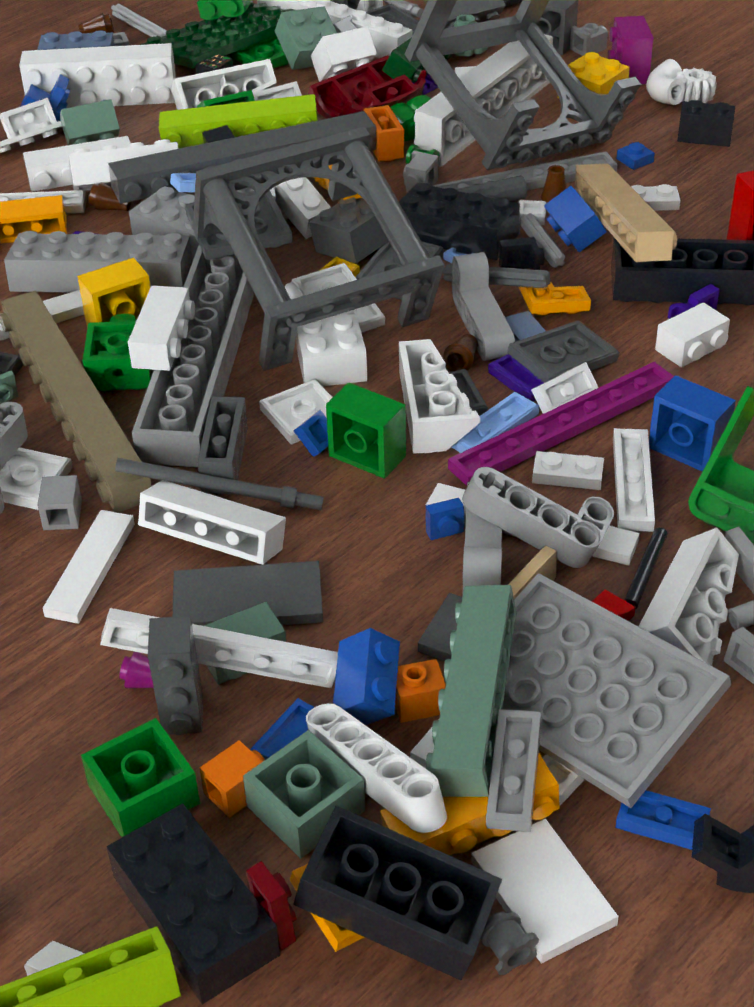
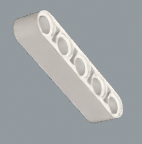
(387, 772)

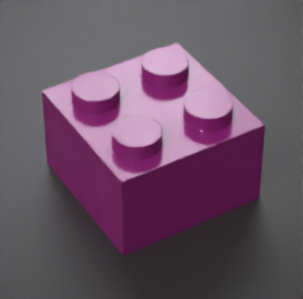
(632, 45)

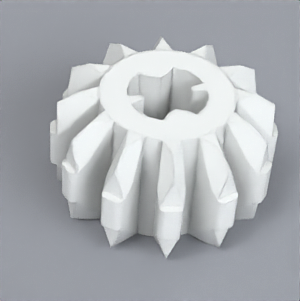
(698, 84)

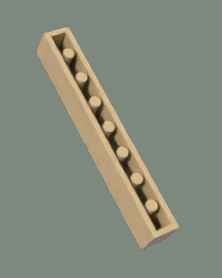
(625, 213)

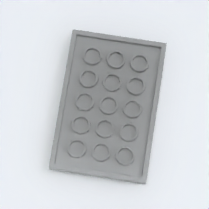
(605, 689)

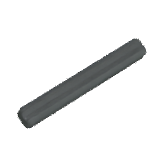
(511, 277)

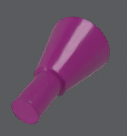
(136, 671)

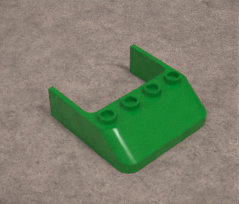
(725, 488)

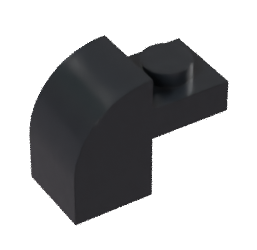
(725, 852)

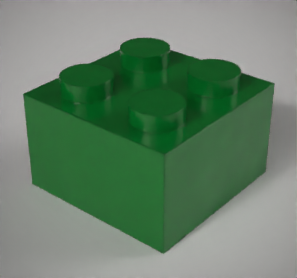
(366, 430)
(140, 777)

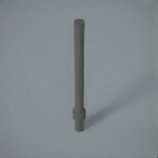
(286, 497)

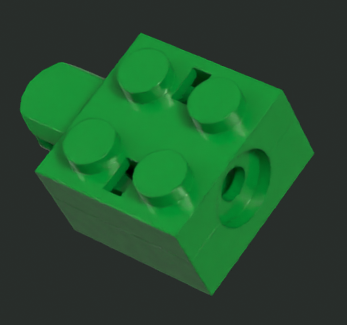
(108, 355)

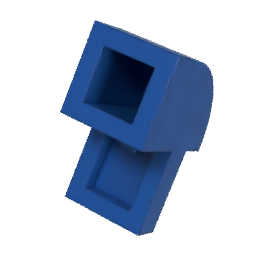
(56, 97)

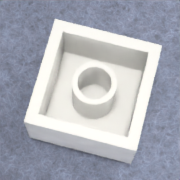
(342, 52)
(332, 351)

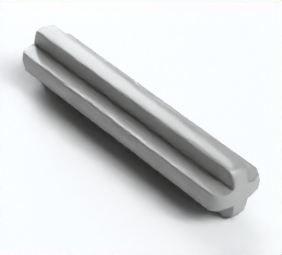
(551, 250)

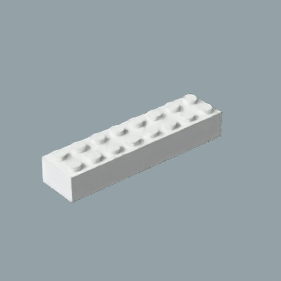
(495, 84)

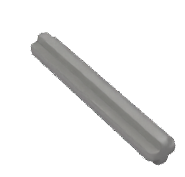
(137, 21)

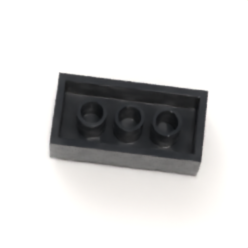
(461, 219)
(398, 892)
(196, 902)

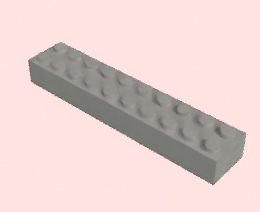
(179, 400)

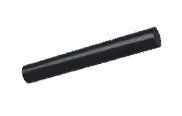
(646, 567)

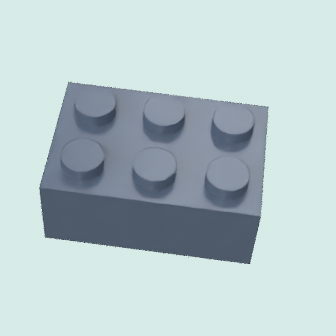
(75, 40)

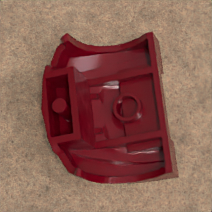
(363, 88)

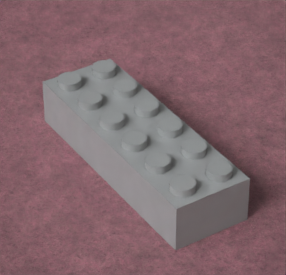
(57, 258)

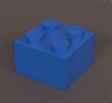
(688, 421)

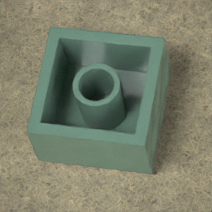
(301, 32)
(299, 790)

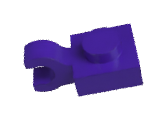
(708, 295)

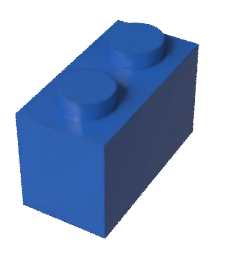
(574, 218)
(367, 675)

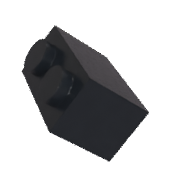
(706, 123)

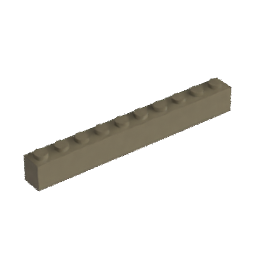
(73, 399)

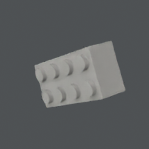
(164, 214)

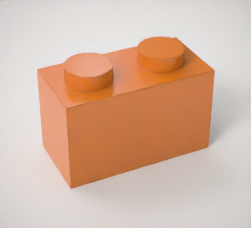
(388, 133)

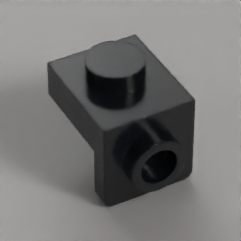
(521, 254)

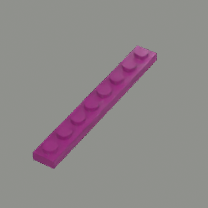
(561, 423)

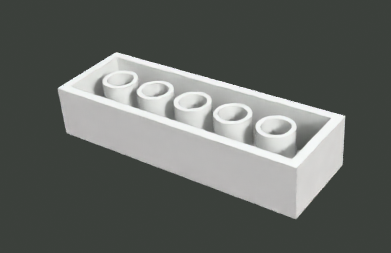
(104, 73)

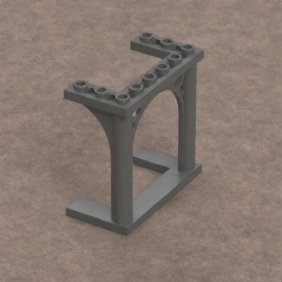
(509, 138)
(351, 173)

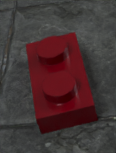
(273, 896)

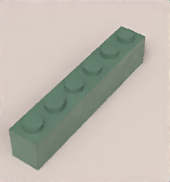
(473, 691)

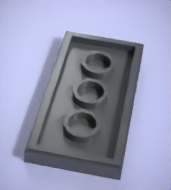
(215, 593)

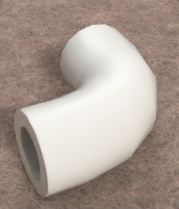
(663, 85)

